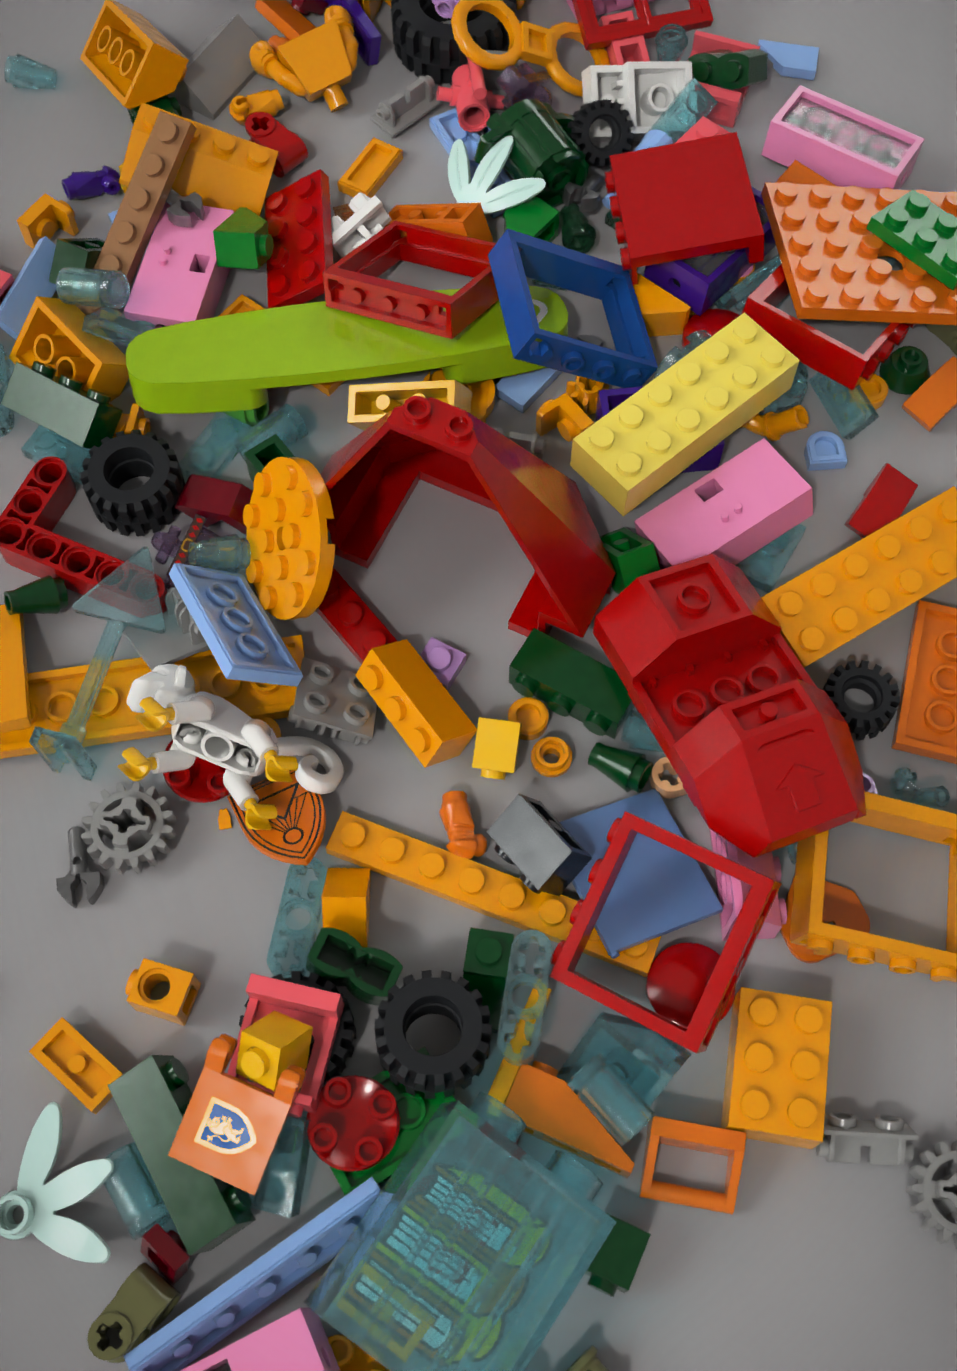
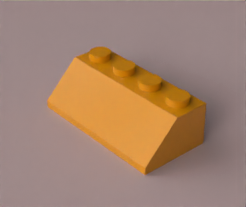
(132, 56)
(216, 166)

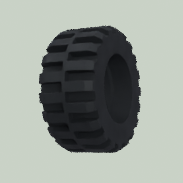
(429, 45)

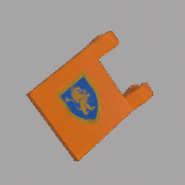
(233, 1124)

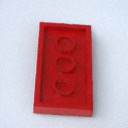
(302, 240)

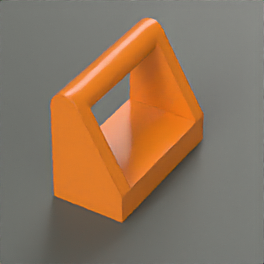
(698, 1138)

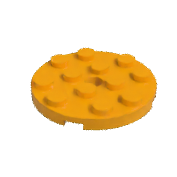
(289, 538)

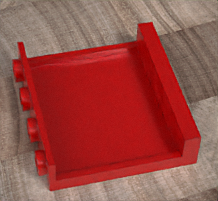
(683, 202)

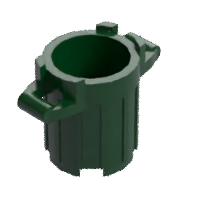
(539, 147)

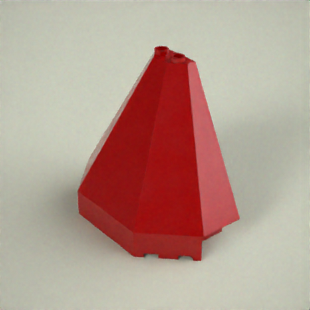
(461, 454)

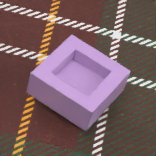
(443, 661)

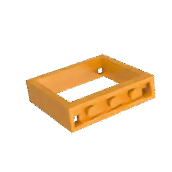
(864, 947)

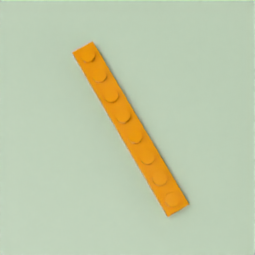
(470, 885)

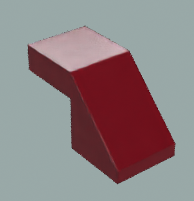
(215, 500)

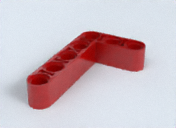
(36, 535)

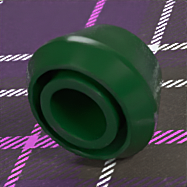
(905, 370)

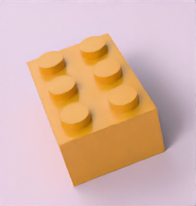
(777, 1068)

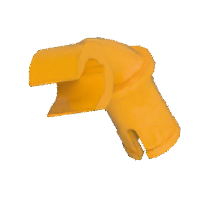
(777, 424)

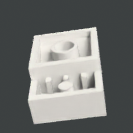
(640, 88)

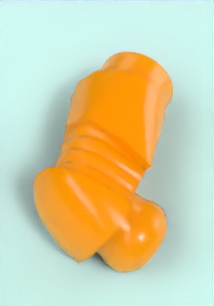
(263, 101)

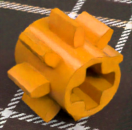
(585, 393)

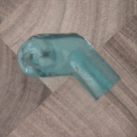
(905, 788)

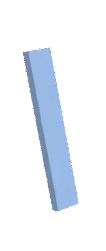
(254, 1286)

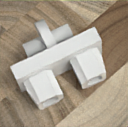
(366, 221)

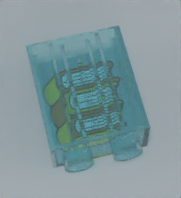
(465, 1248)

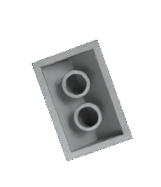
(218, 69)

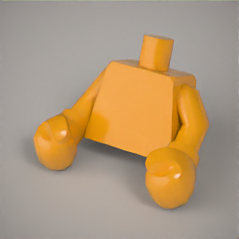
(313, 62)

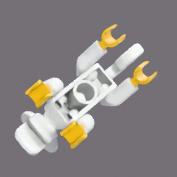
(225, 736)

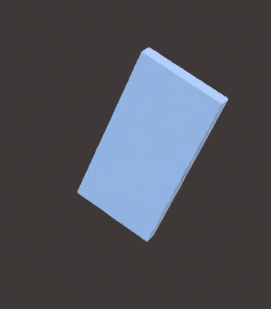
(235, 626)

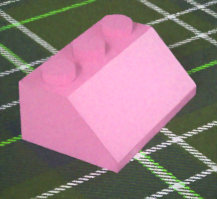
(733, 892)

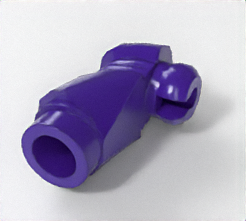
(91, 184)

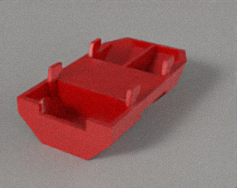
(732, 705)

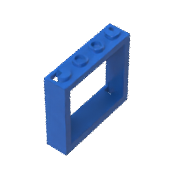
(525, 256)

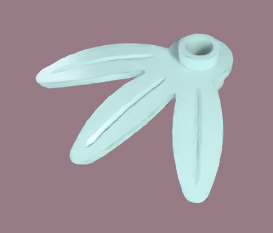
(476, 191)
(43, 1200)

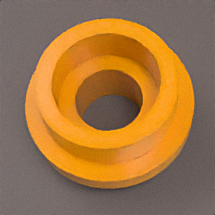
(555, 746)

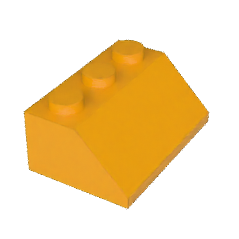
(56, 338)

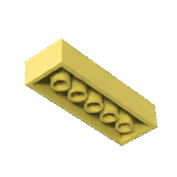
(683, 413)

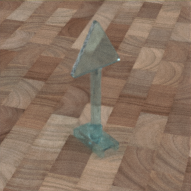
(123, 599)

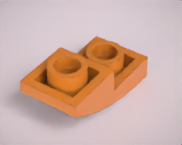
(934, 397)

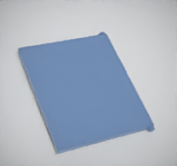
(656, 885)

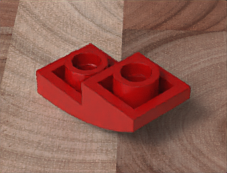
(882, 501)

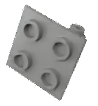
(179, 640)
(334, 701)

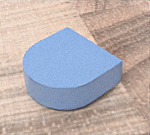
(825, 452)

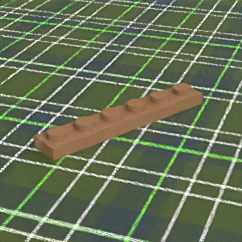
(145, 197)

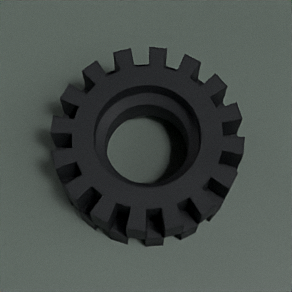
(619, 126)
(872, 683)

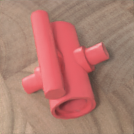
(470, 97)

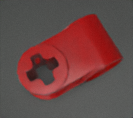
(270, 133)

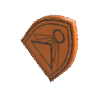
(298, 823)

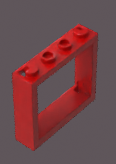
(354, 284)
(813, 346)
(728, 966)

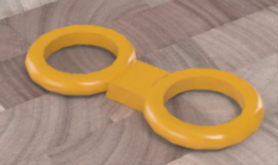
(526, 43)

